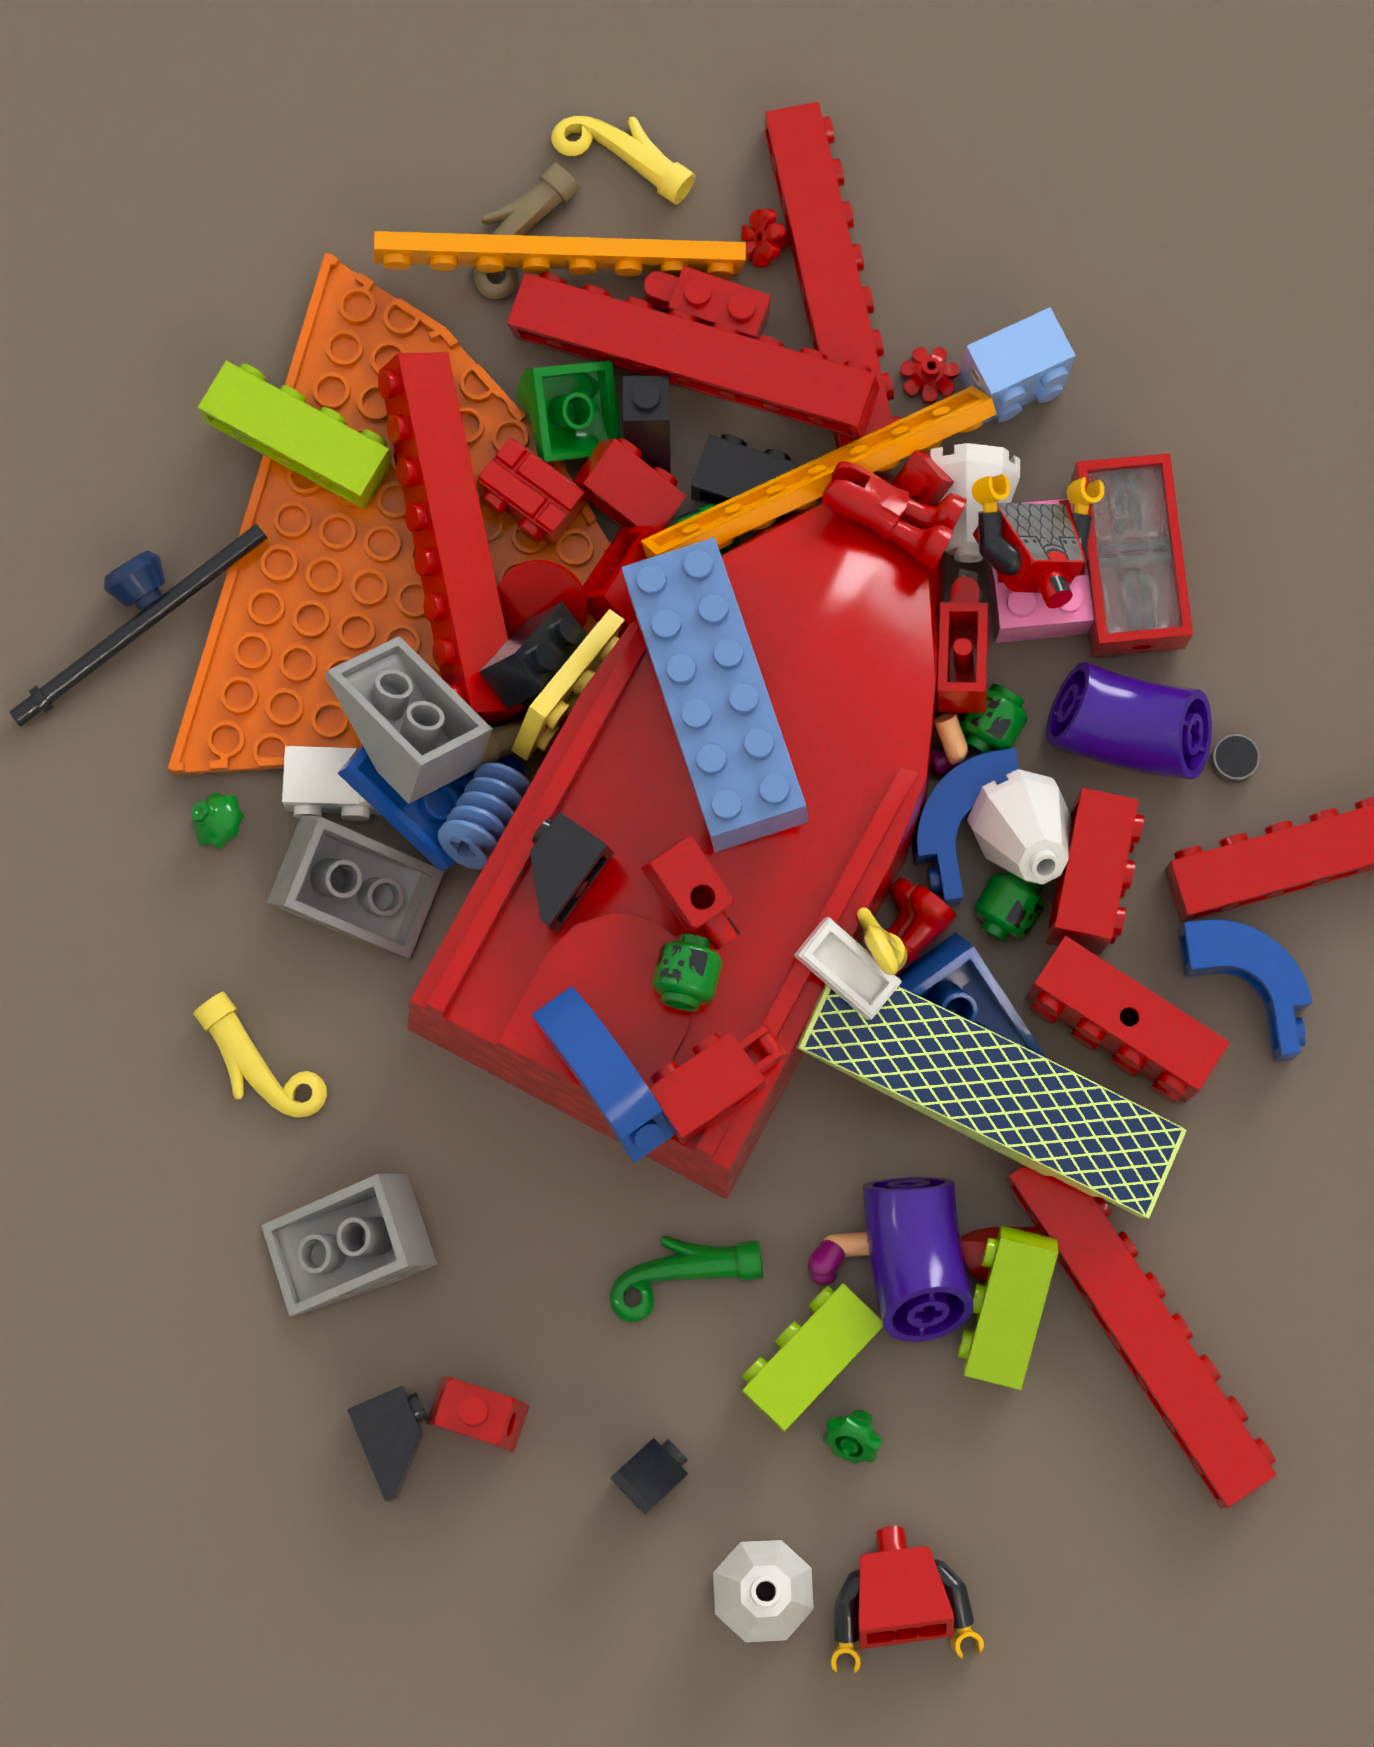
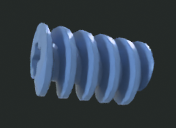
(482, 814)

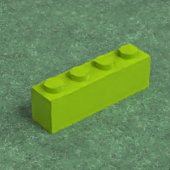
(295, 433)

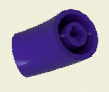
(1131, 723)
(916, 1257)

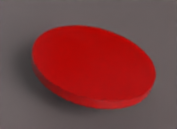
(537, 587)

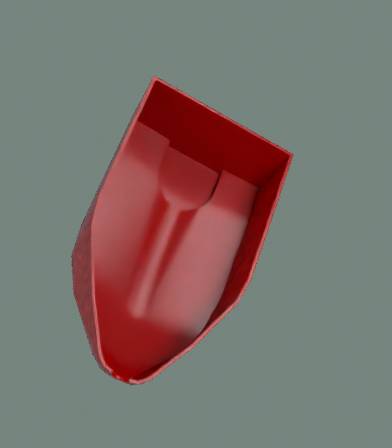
(852, 676)

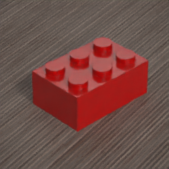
(1096, 872)

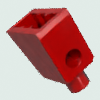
(677, 874)
(478, 1413)

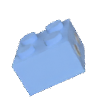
(1019, 364)

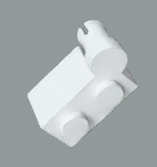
(316, 788)

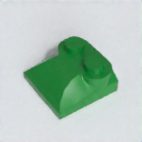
(570, 408)

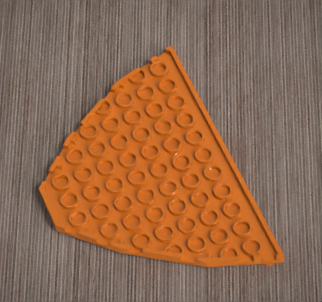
(337, 573)

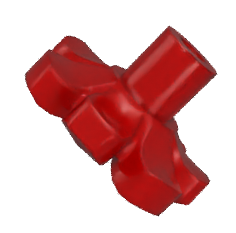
(764, 237)
(929, 375)

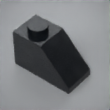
(648, 417)
(564, 867)
(390, 1436)
(651, 1474)

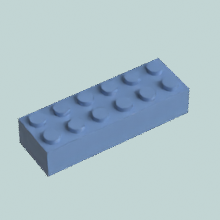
(715, 695)

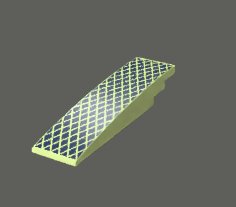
(999, 1095)

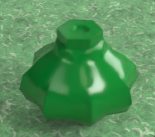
(216, 820)
(853, 1437)

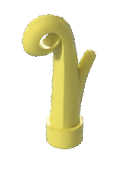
(670, 178)
(883, 946)
(243, 1059)

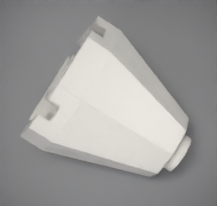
(965, 468)
(1023, 826)
(736, 1587)

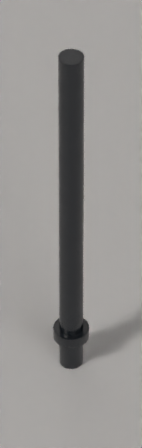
(43, 697)

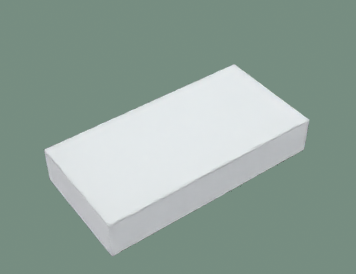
(847, 968)

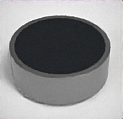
(1235, 758)

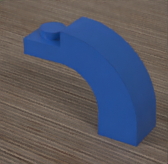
(945, 810)
(1260, 962)
(604, 1073)

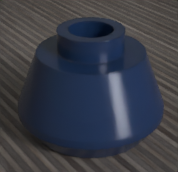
(136, 580)

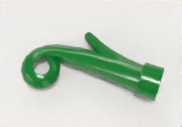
(692, 1262)

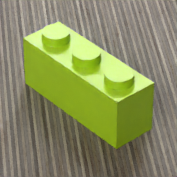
(1008, 1306)
(810, 1356)

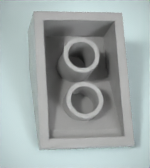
(409, 719)
(355, 885)
(349, 1243)

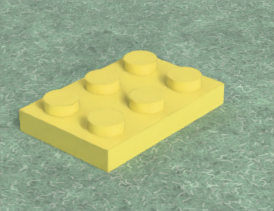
(564, 689)

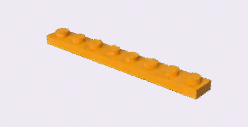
(541, 253)
(806, 483)

